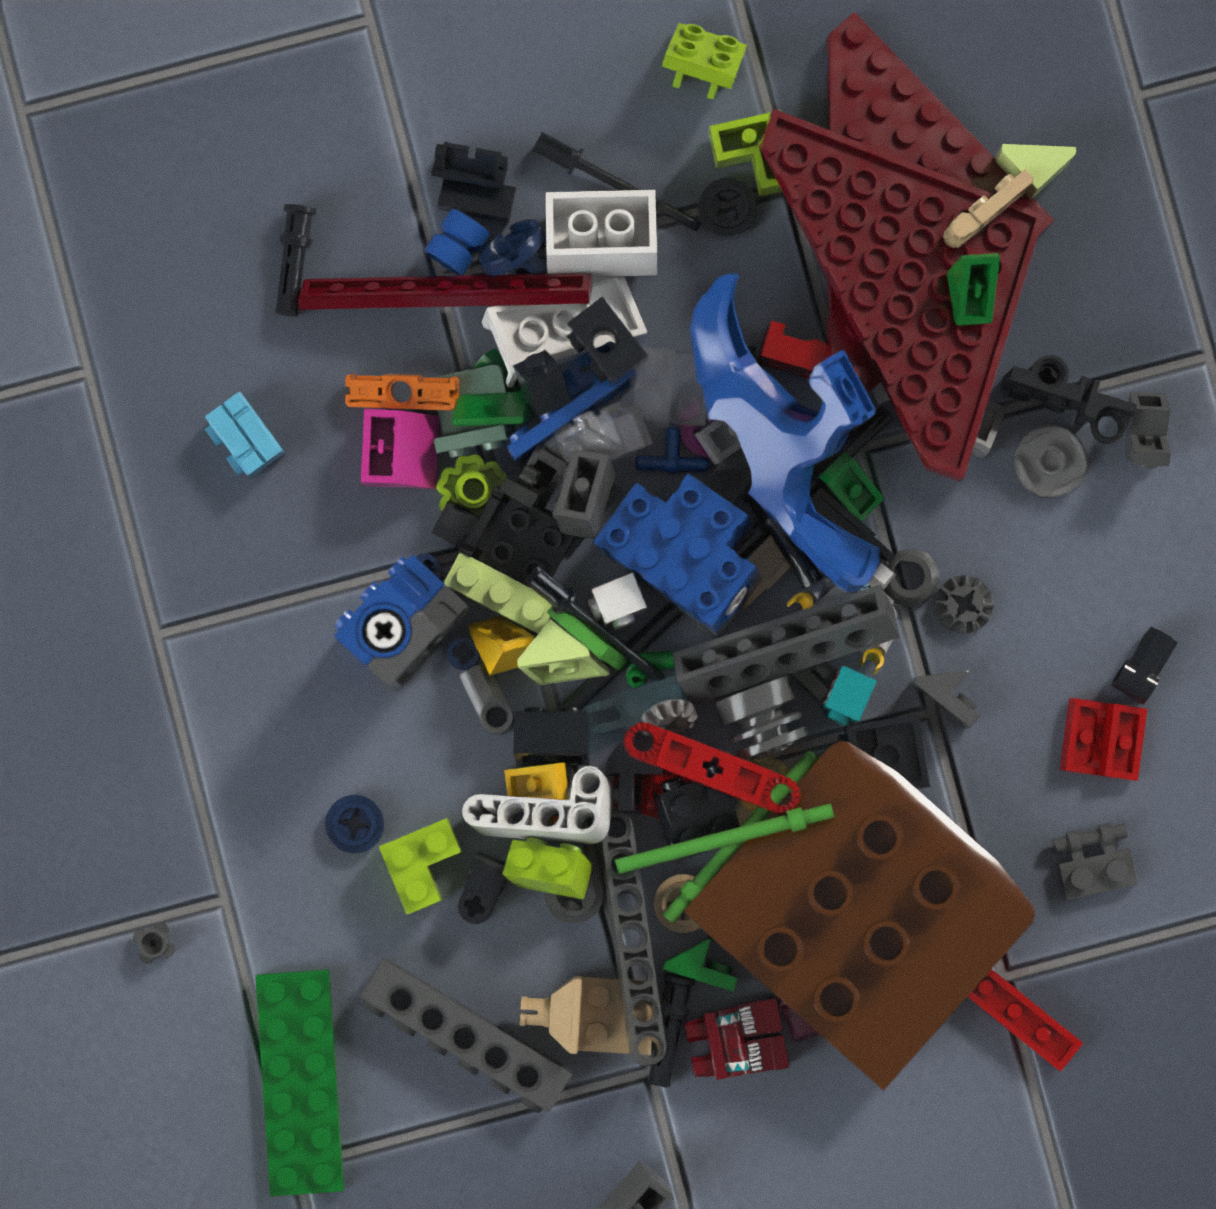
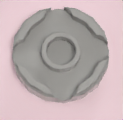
(1050, 461)

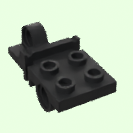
(1061, 395)
(508, 534)

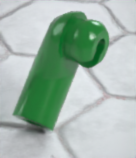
(661, 660)

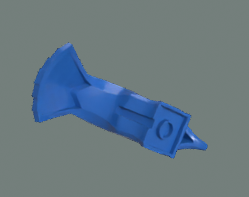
(782, 435)

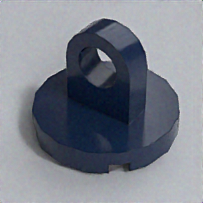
(515, 251)

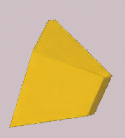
(499, 643)

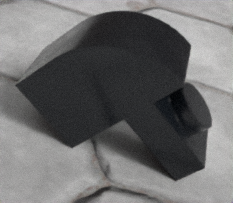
(631, 773)

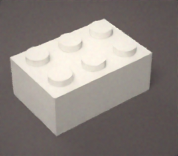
(602, 233)

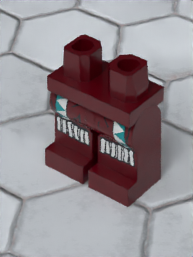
(729, 1048)

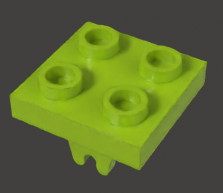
(704, 57)

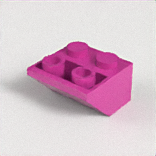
(399, 449)

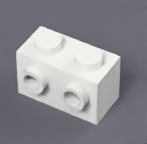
(617, 602)

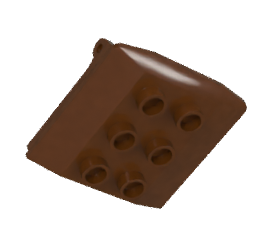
(867, 915)

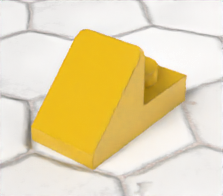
(538, 782)

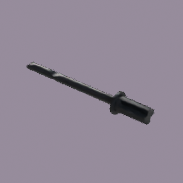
(570, 158)
(562, 600)

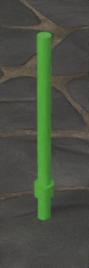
(794, 820)
(692, 888)

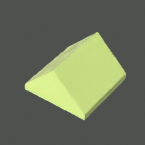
(1039, 161)
(559, 658)

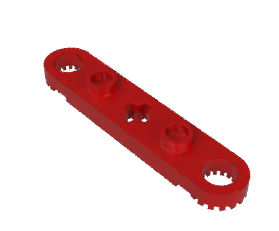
(686, 757)

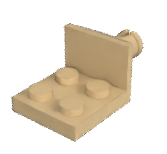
(587, 1015)

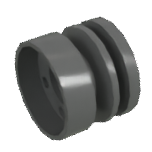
(762, 719)

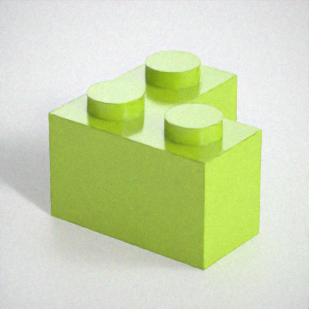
(739, 143)
(410, 859)

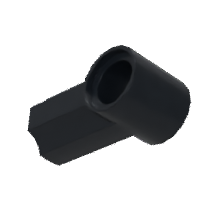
(1140, 673)

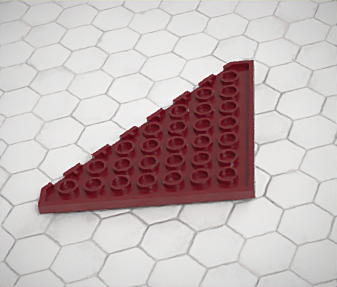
(890, 109)
(884, 252)

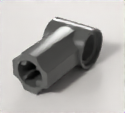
(486, 696)

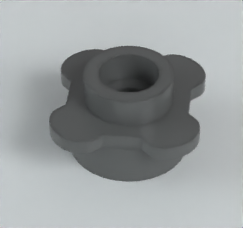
(144, 939)

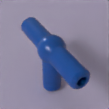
(671, 461)

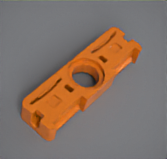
(425, 394)

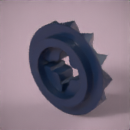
(340, 834)

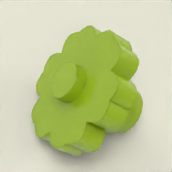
(470, 483)

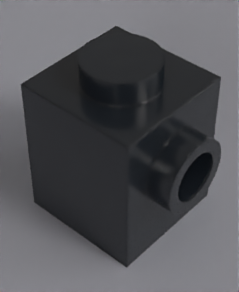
(542, 383)

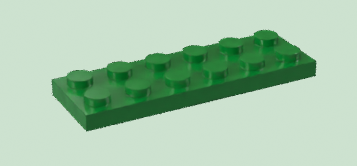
(299, 1082)

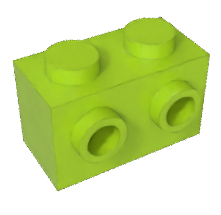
(548, 868)

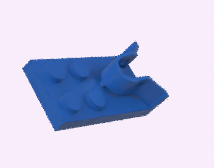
(586, 395)

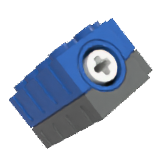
(684, 550)
(417, 612)

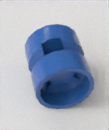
(457, 242)

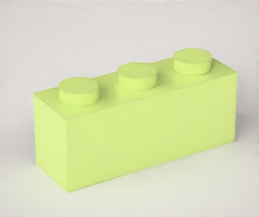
(498, 593)

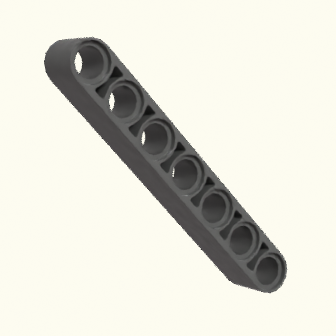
(626, 956)

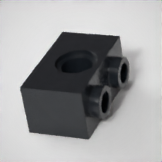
(602, 320)

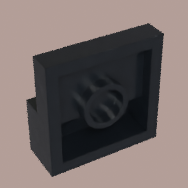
(894, 743)
(693, 810)

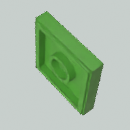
(589, 639)

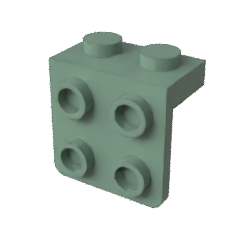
(459, 439)

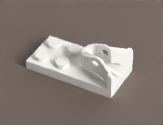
(536, 328)

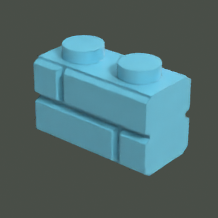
(243, 435)

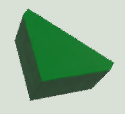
(973, 288)

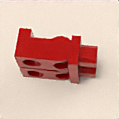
(790, 353)

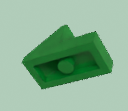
(851, 486)
(690, 964)

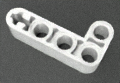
(538, 811)

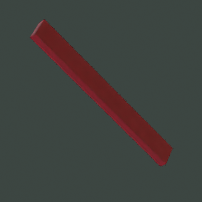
(446, 291)

